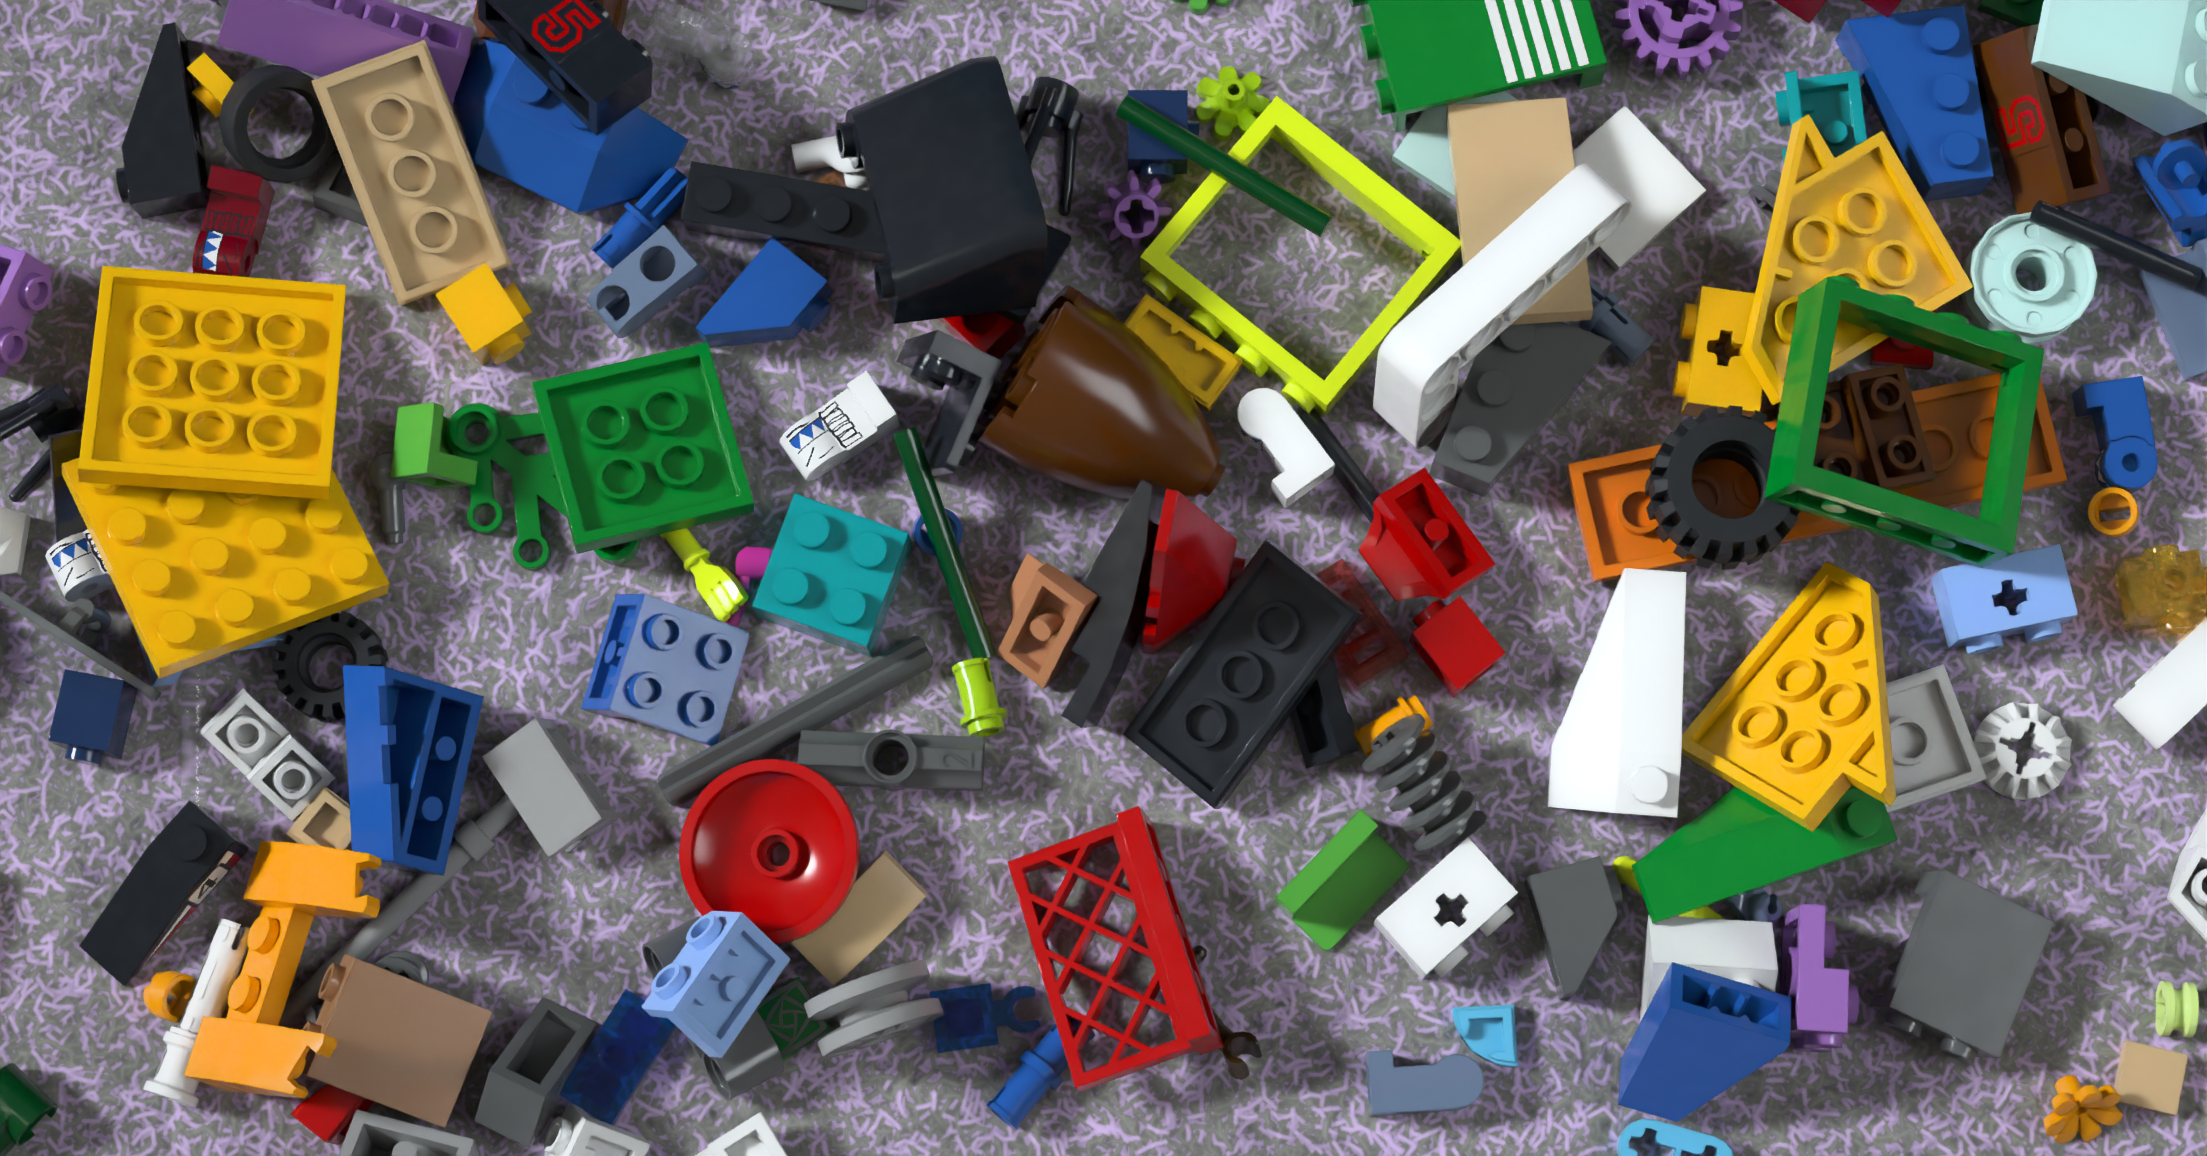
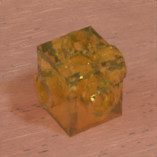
(2162, 590)

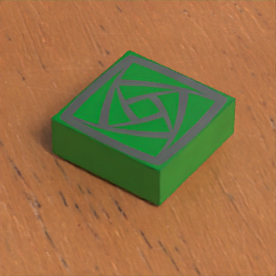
(788, 1020)

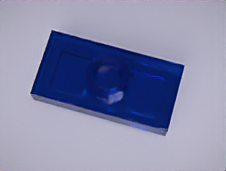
(617, 1059)

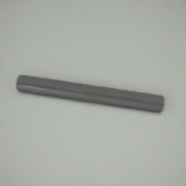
(805, 713)

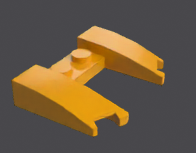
(249, 1047)

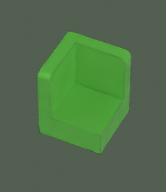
(423, 452)

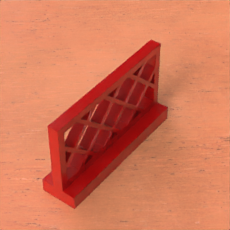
(1164, 933)

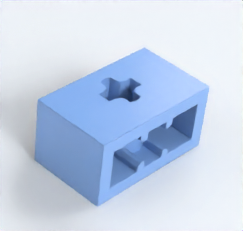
(2032, 577)

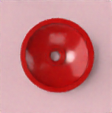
(732, 839)

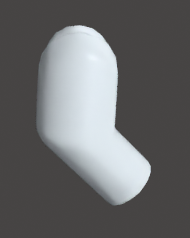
(824, 153)

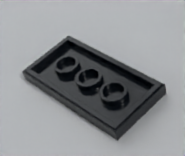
(1243, 674)

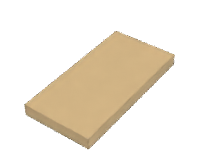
(1501, 166)
(411, 171)

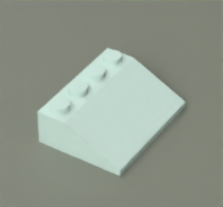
(2130, 56)

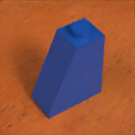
(1700, 1041)

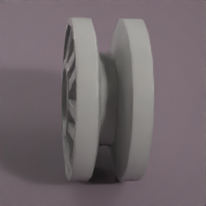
(873, 1008)

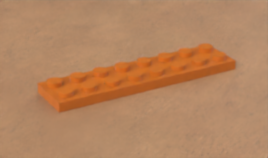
(1957, 433)

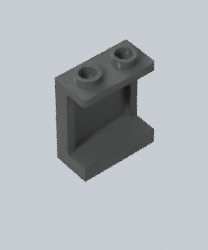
(1963, 967)

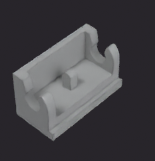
(549, 787)

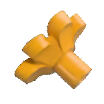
(2081, 1110)

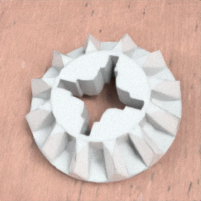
(1998, 762)

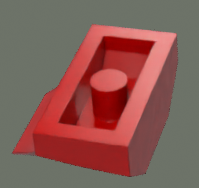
(1422, 542)

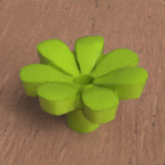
(1230, 102)

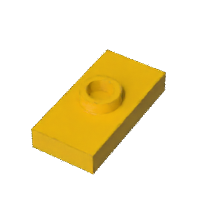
(1191, 355)

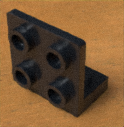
(973, 388)

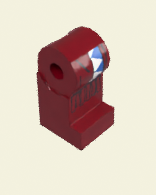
(232, 223)

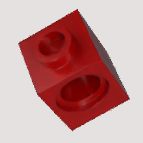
(1454, 644)

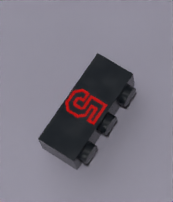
(575, 55)

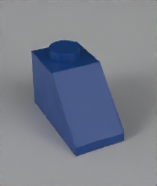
(768, 301)

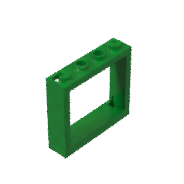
(1874, 509)

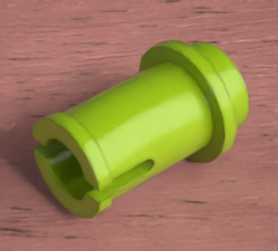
(978, 698)

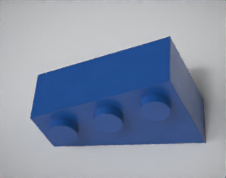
(406, 764)

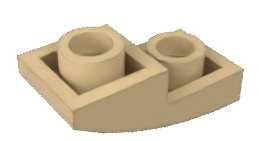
(873, 909)

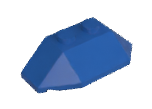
(541, 145)

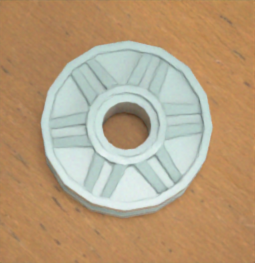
(1999, 301)

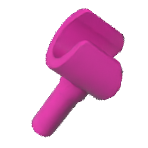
(750, 565)

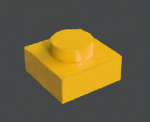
(211, 83)

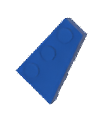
(1926, 94)

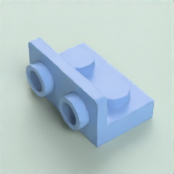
(716, 980)

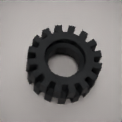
(301, 646)

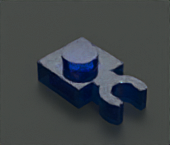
(973, 1017)

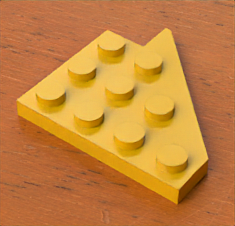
(1847, 220)
(1805, 706)

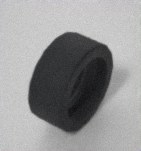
(235, 115)

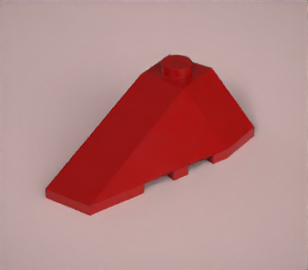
(1189, 571)

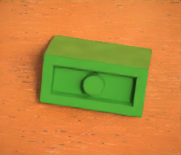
(1342, 882)

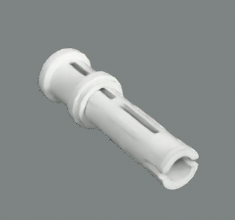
(206, 999)

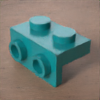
(1831, 102)

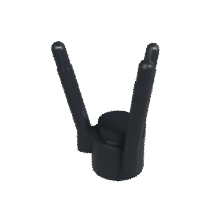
(1047, 113)
(46, 414)

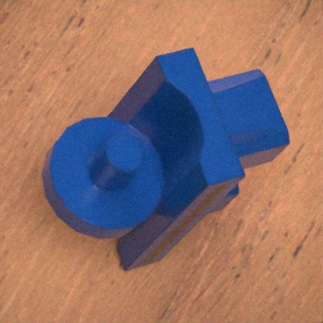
(2177, 187)

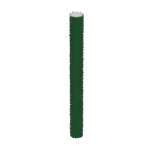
(1224, 165)
(944, 543)

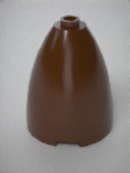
(1099, 408)

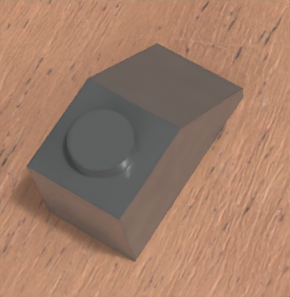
(1573, 917)
(532, 1071)

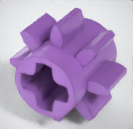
(1119, 202)

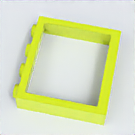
(1358, 184)

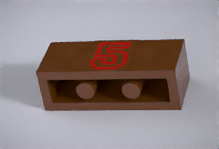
(2039, 126)

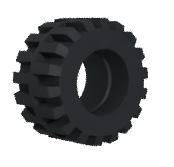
(1686, 519)

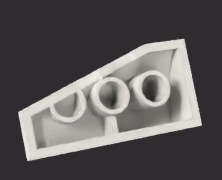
(1625, 715)

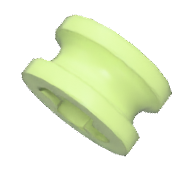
(2177, 1009)

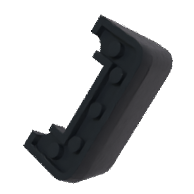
(950, 194)

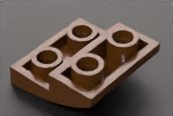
(1873, 430)

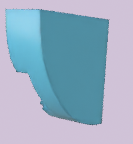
(1489, 1032)

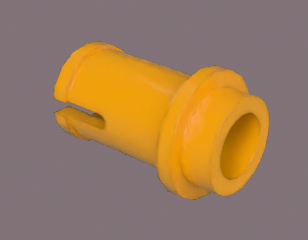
(1405, 708)

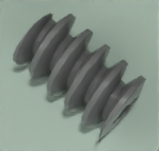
(1423, 784)

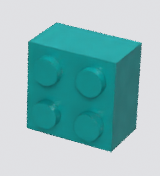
(832, 575)

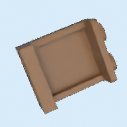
(395, 1039)

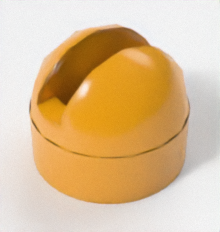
(2113, 501)
(165, 983)

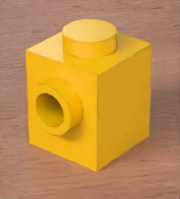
(487, 315)

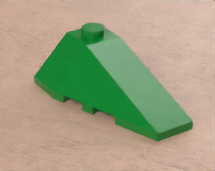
(1750, 846)

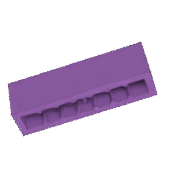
(342, 33)

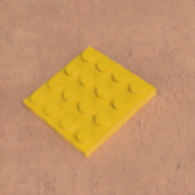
(213, 383)
(225, 566)

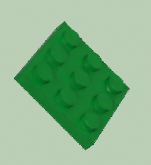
(642, 447)

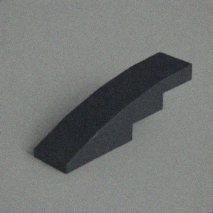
(1122, 581)

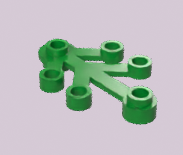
(530, 478)

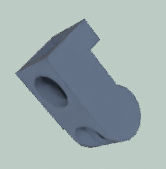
(645, 282)
(1439, 1087)

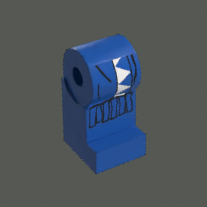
(2122, 431)

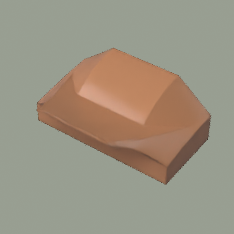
(1045, 620)

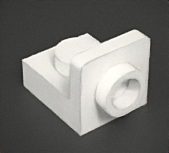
(585, 1136)

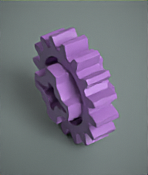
(1699, 22)

